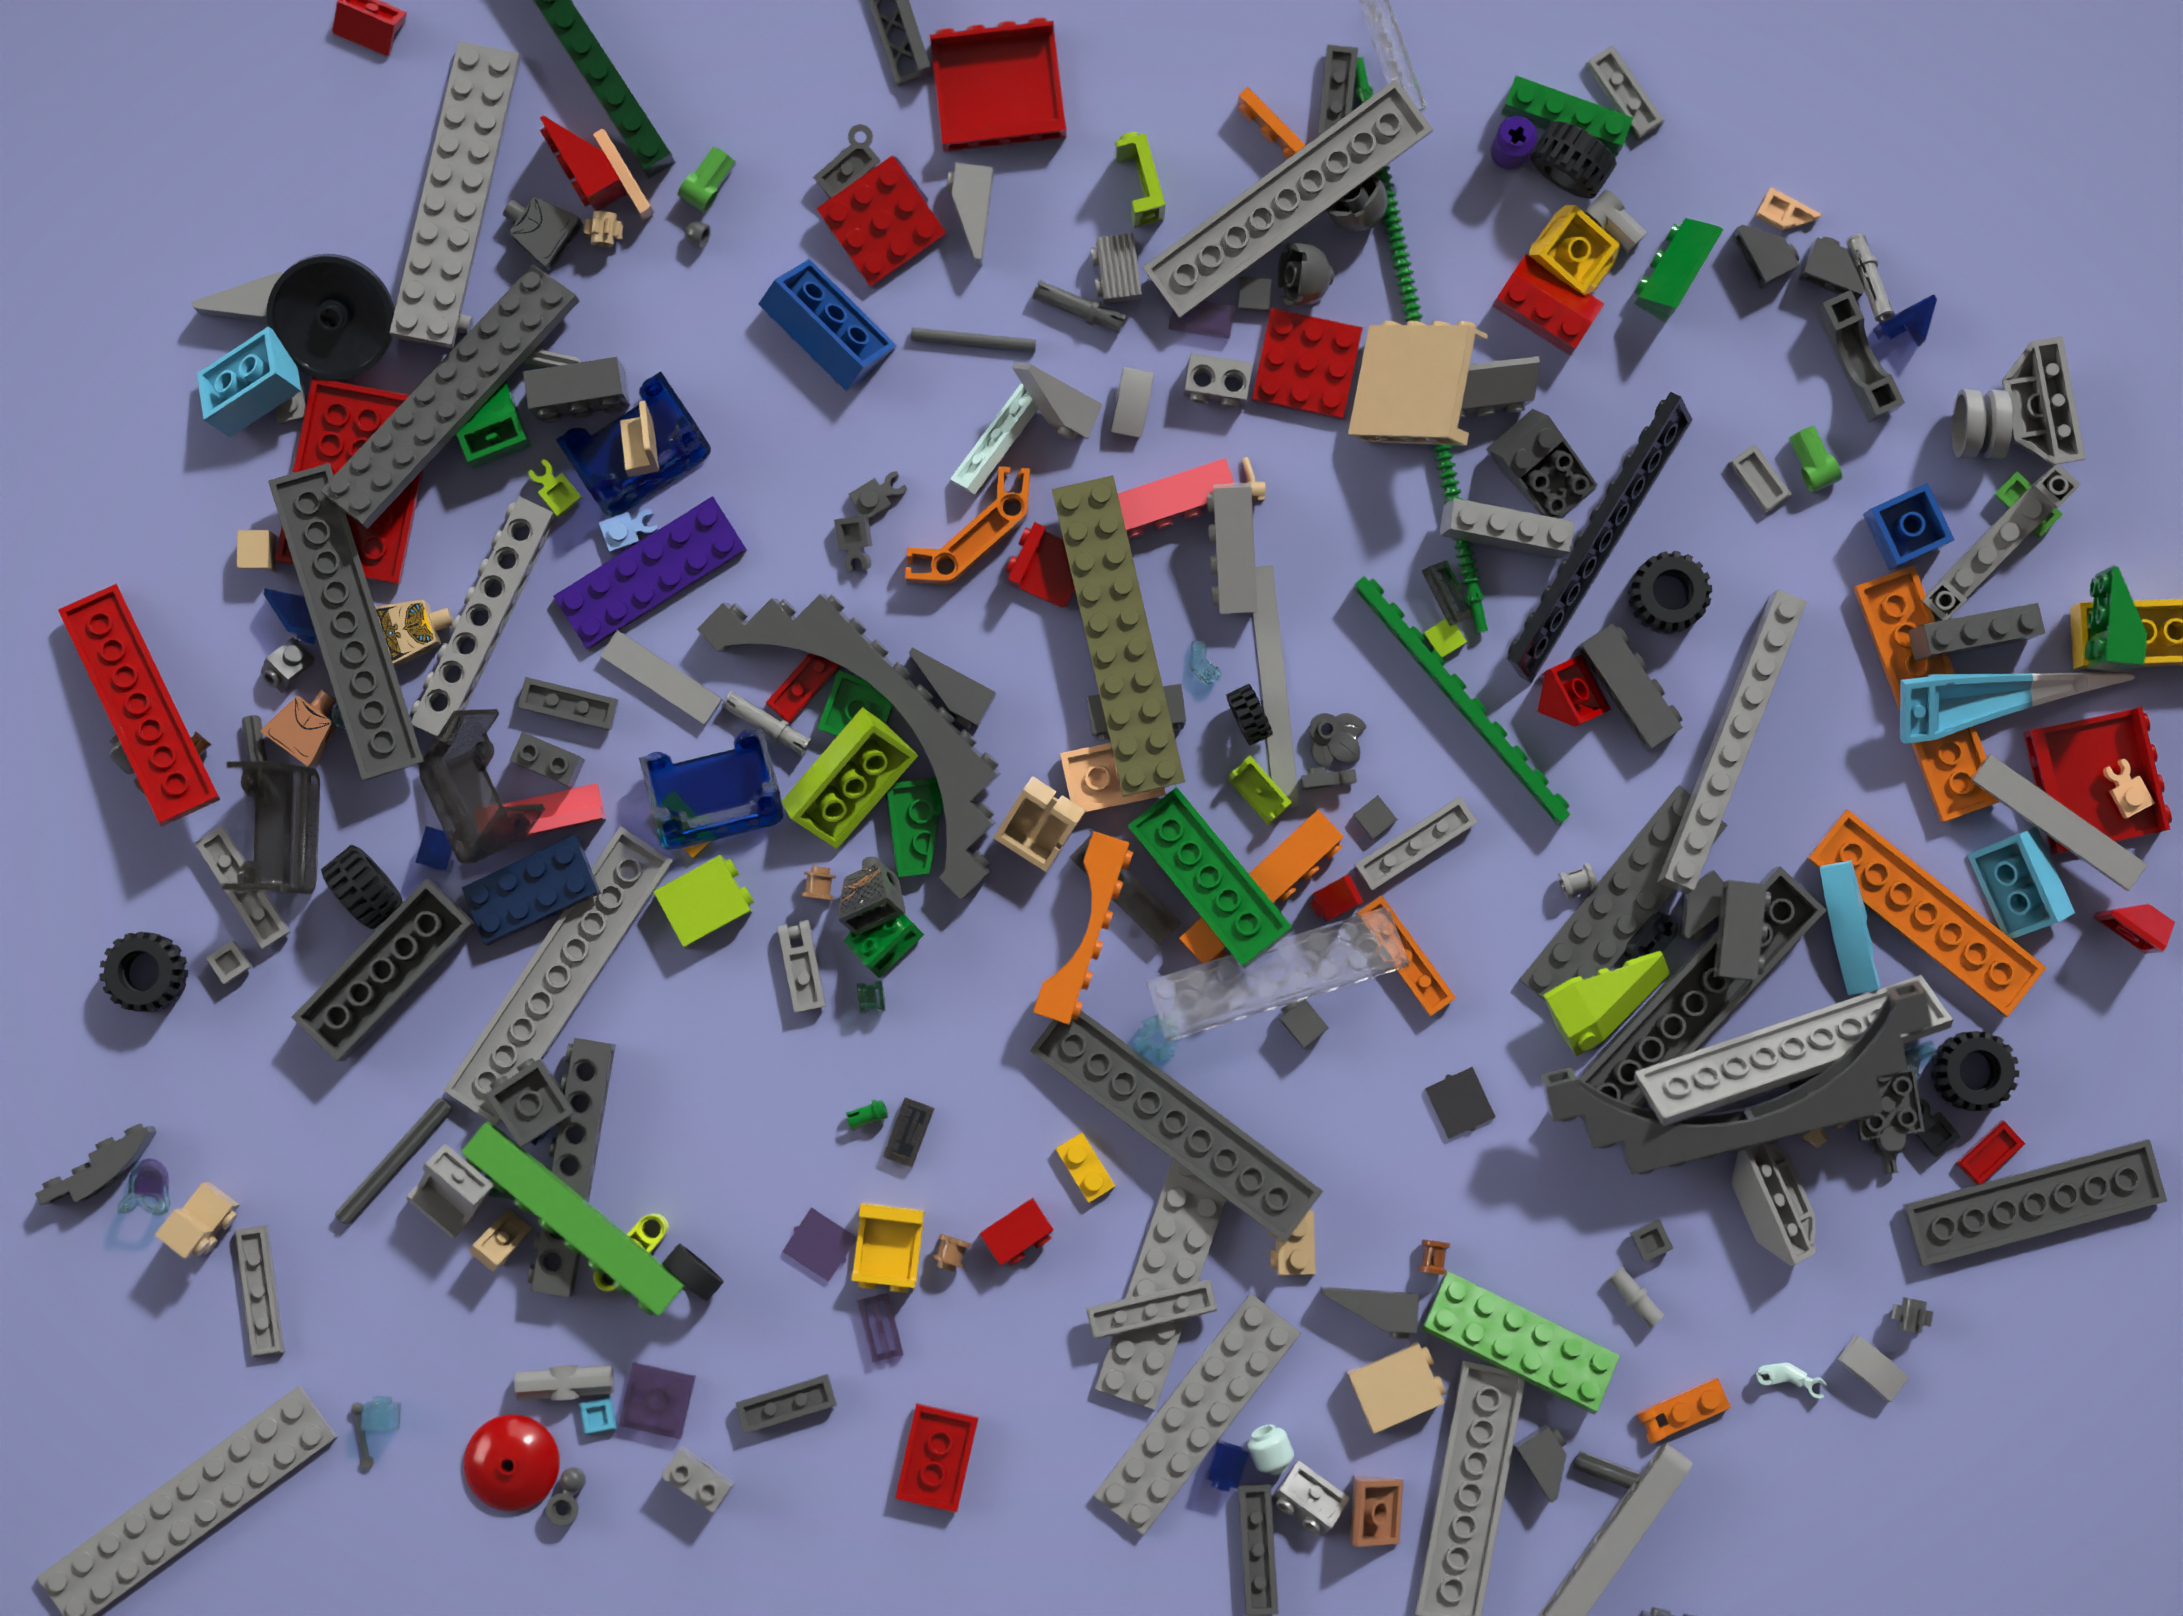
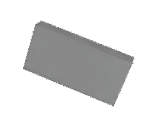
(1759, 478)

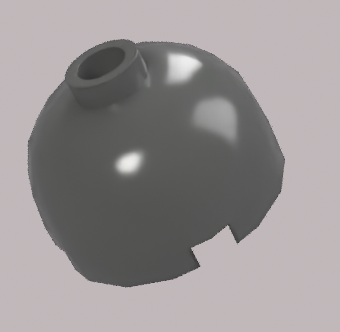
(1361, 207)
(1304, 274)

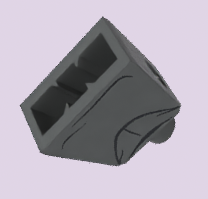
(542, 230)

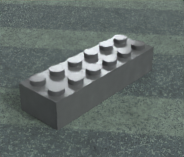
(384, 970)

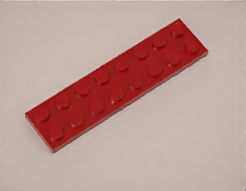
(139, 705)

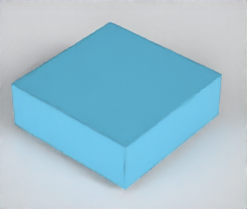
(598, 1415)

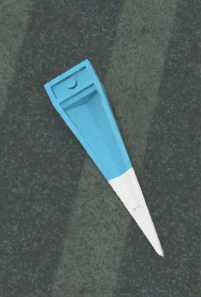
(1952, 702)

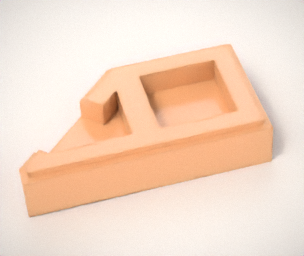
(1784, 211)

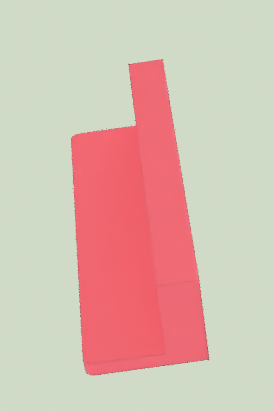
(566, 809)

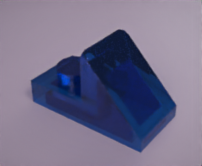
(1915, 318)

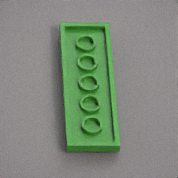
(1521, 1342)

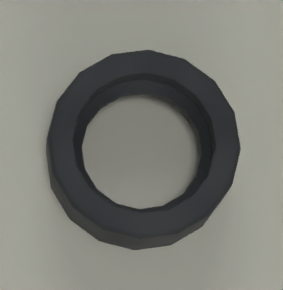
(693, 1272)

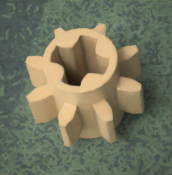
(603, 229)

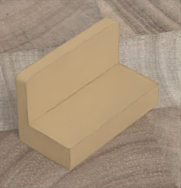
(639, 443)

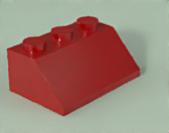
(1547, 305)

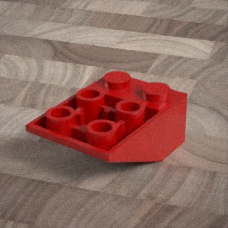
(594, 175)

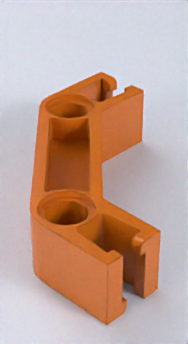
(976, 538)

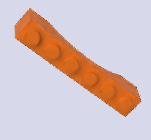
(1103, 865)

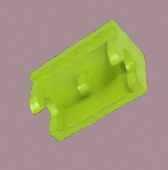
(1259, 790)

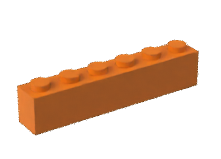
(1275, 876)

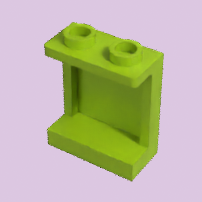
(1152, 207)
(704, 900)

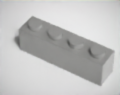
(1506, 528)
(1234, 548)

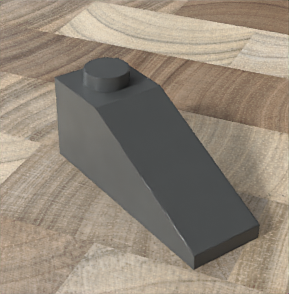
(959, 693)
(1385, 1309)

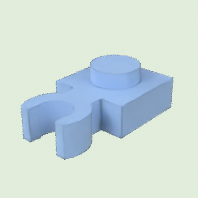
(622, 530)

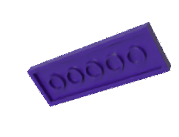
(650, 573)

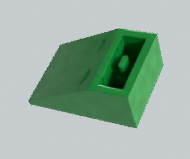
(493, 430)
(2115, 625)

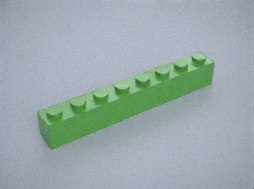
(573, 1218)

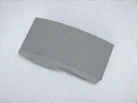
(1132, 402)
(1873, 1368)

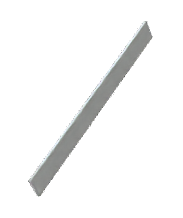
(1274, 685)

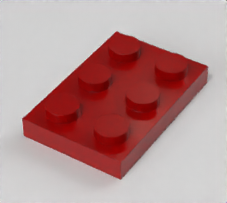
(936, 1457)

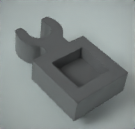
(873, 498)
(854, 535)
(1320, 778)

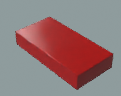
(1990, 1153)

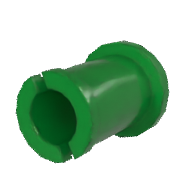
(867, 1115)

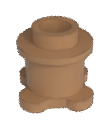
(818, 883)
(951, 1252)

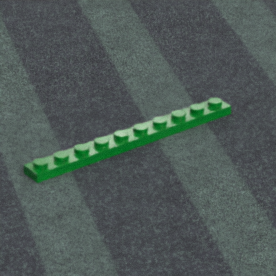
(1470, 708)

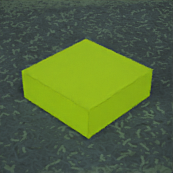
(1444, 638)

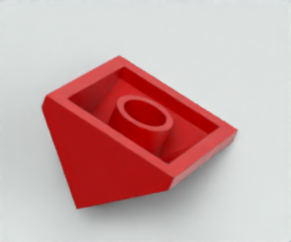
(1571, 693)
(2139, 926)

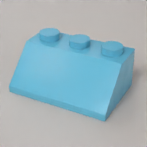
(247, 383)
(2021, 883)

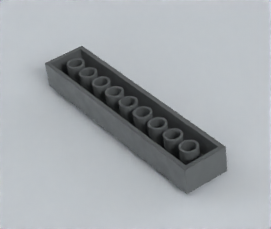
(1695, 1001)

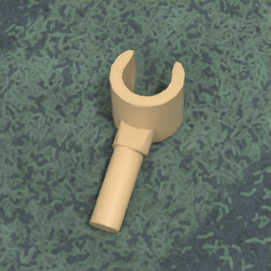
(1258, 488)

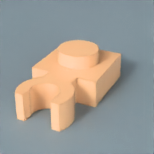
(2130, 794)

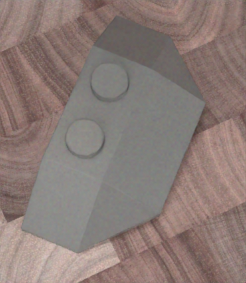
(2044, 403)
(1775, 1202)

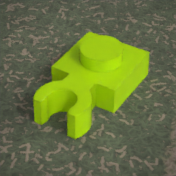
(558, 491)

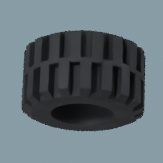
(1573, 159)
(1691, 577)
(361, 886)
(118, 966)
(2001, 1071)

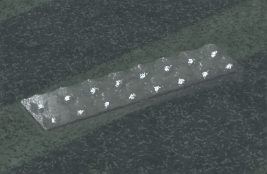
(1283, 975)

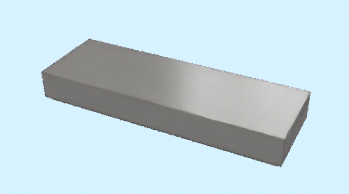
(1624, 91)

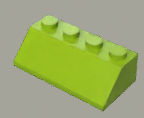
(848, 779)

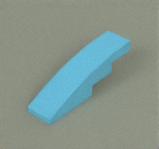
(1849, 927)

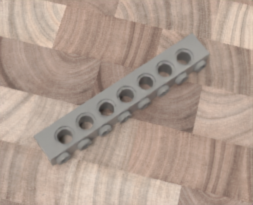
(499, 609)

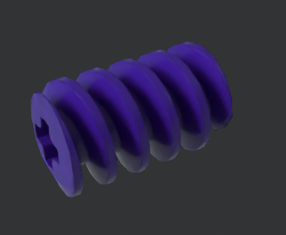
(1516, 131)

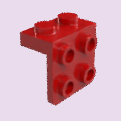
(1042, 567)

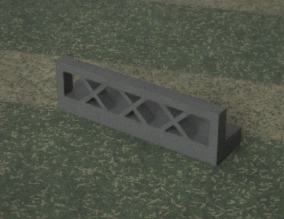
(913, 37)

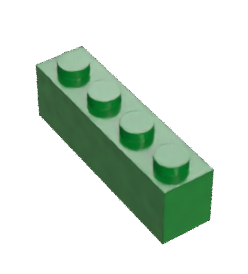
(1544, 105)

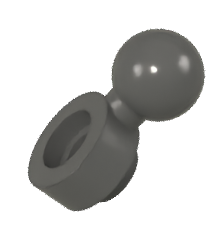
(572, 1481)

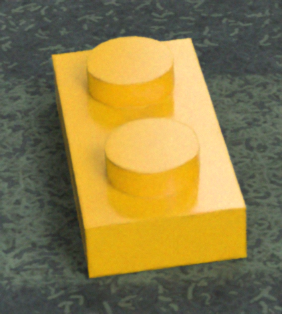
(1085, 1167)

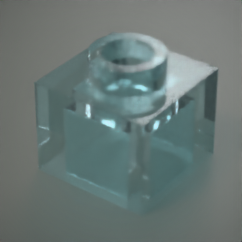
(381, 1414)

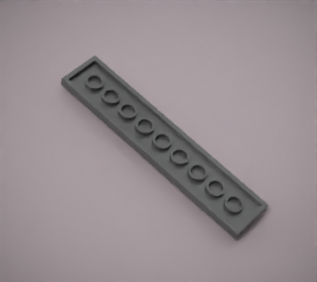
(449, 396)
(346, 624)
(1178, 1123)

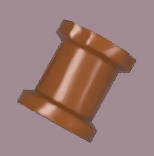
(1428, 1254)

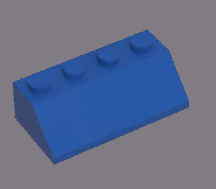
(826, 324)

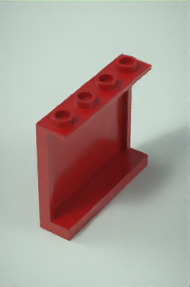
(998, 85)
(2070, 764)

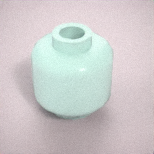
(1270, 1449)

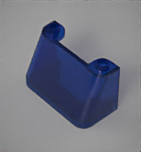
(601, 457)
(713, 793)

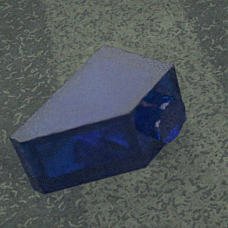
(293, 614)

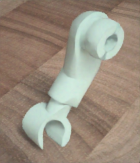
(1787, 1372)

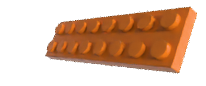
(1890, 610)
(1930, 915)

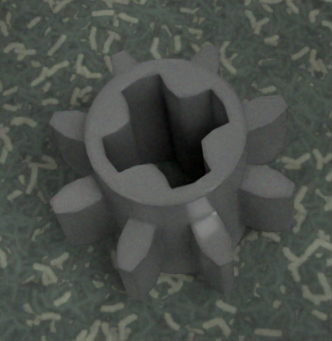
(1912, 1315)

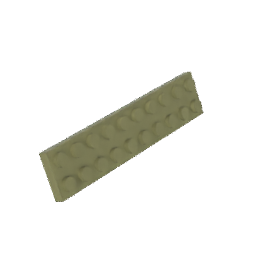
(1118, 636)

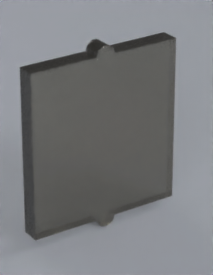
(1460, 1102)

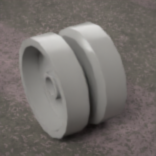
(1982, 424)

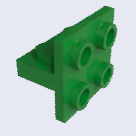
(884, 944)

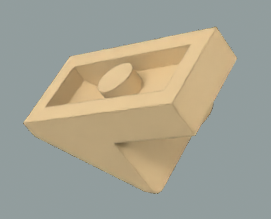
(500, 1240)

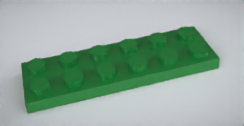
(1210, 878)

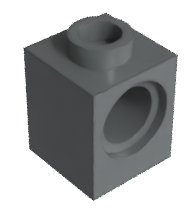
(1302, 1022)

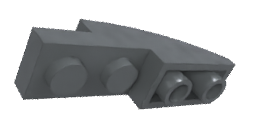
(109, 1163)

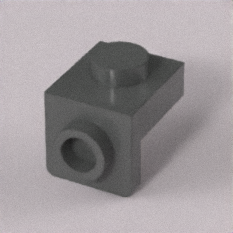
(286, 664)

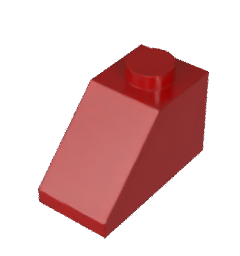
(1335, 899)

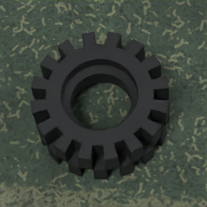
(1249, 714)

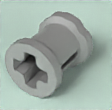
(1578, 880)

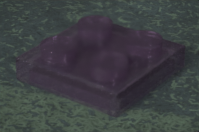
(657, 1400)

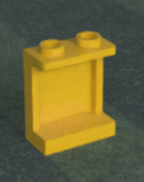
(888, 1247)

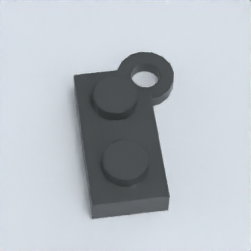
(848, 165)

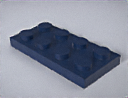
(531, 890)

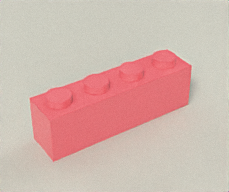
(1171, 497)

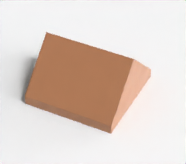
(1375, 1511)

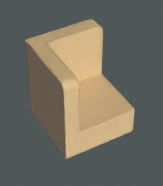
(256, 549)

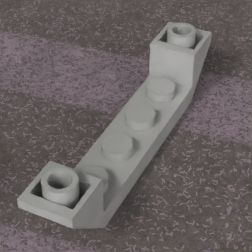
(2000, 541)

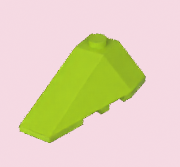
(1596, 1006)

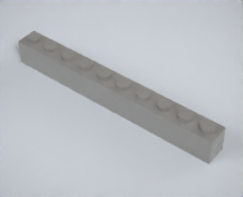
(1731, 742)

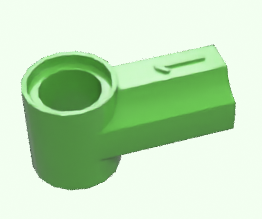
(702, 187)
(1817, 466)

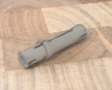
(1866, 267)
(777, 730)

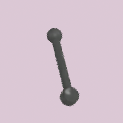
(367, 1461)

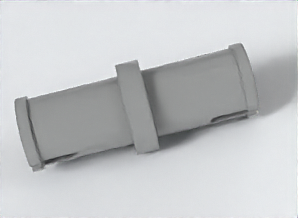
(1636, 1297)

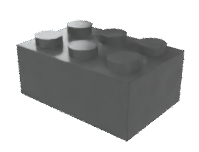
(576, 389)

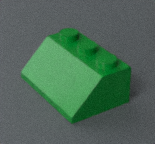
(1676, 267)

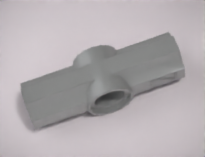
(564, 1382)

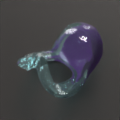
(147, 1179)

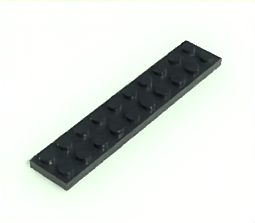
(1600, 538)

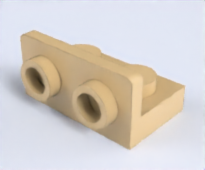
(1298, 1252)

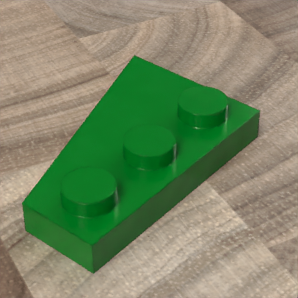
(913, 822)

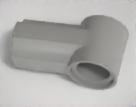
(1611, 216)

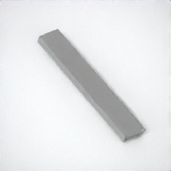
(2058, 822)

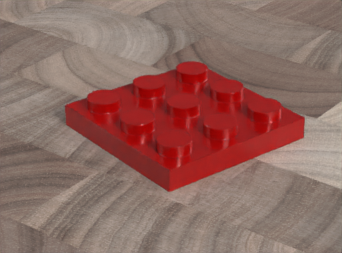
(881, 221)
(1306, 364)

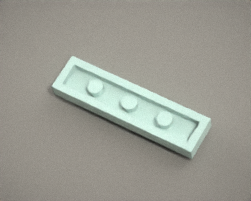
(995, 441)

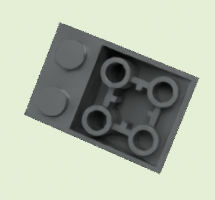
(1542, 465)

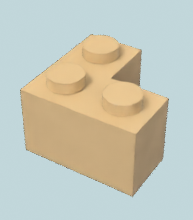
(194, 1226)

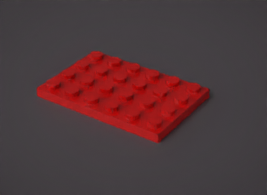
(333, 429)

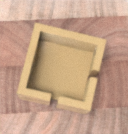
(1039, 824)

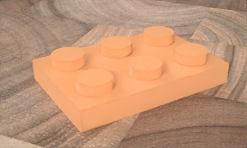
(1094, 779)

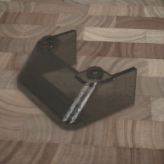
(464, 793)
(284, 828)

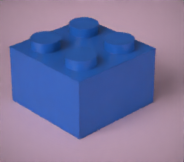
(1908, 526)

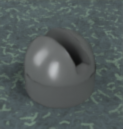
(697, 234)

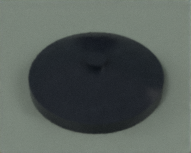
(331, 316)

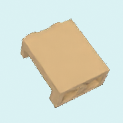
(1397, 1387)

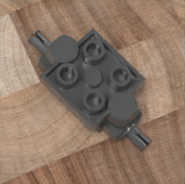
(1899, 1117)

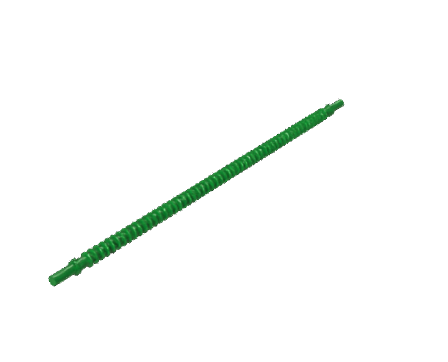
(1474, 596)

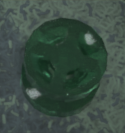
(867, 997)

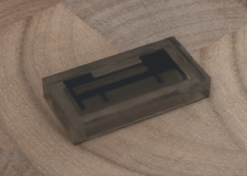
(1447, 592)
(908, 1132)

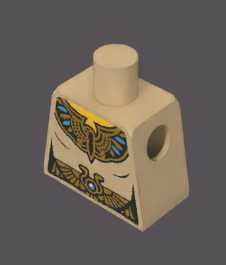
(411, 629)

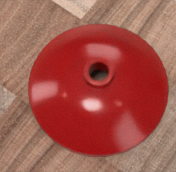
(527, 1446)

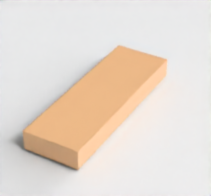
(624, 174)

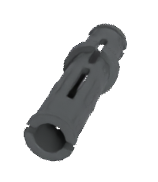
(1081, 307)

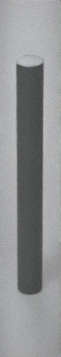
(972, 339)

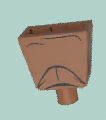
(303, 728)

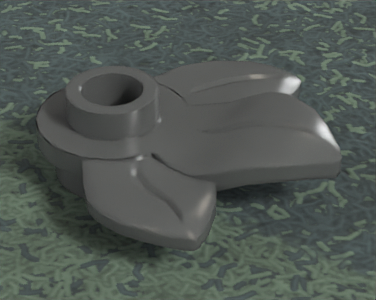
(1339, 742)

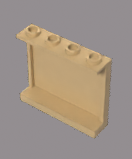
(1413, 383)

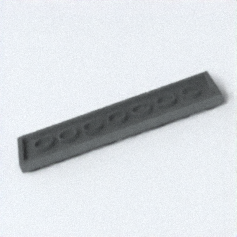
(1616, 910)
(2034, 1202)

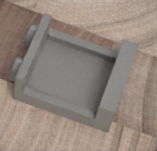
(449, 1191)

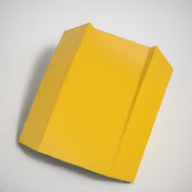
(1575, 249)

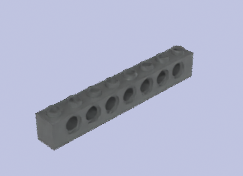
(600, 1056)

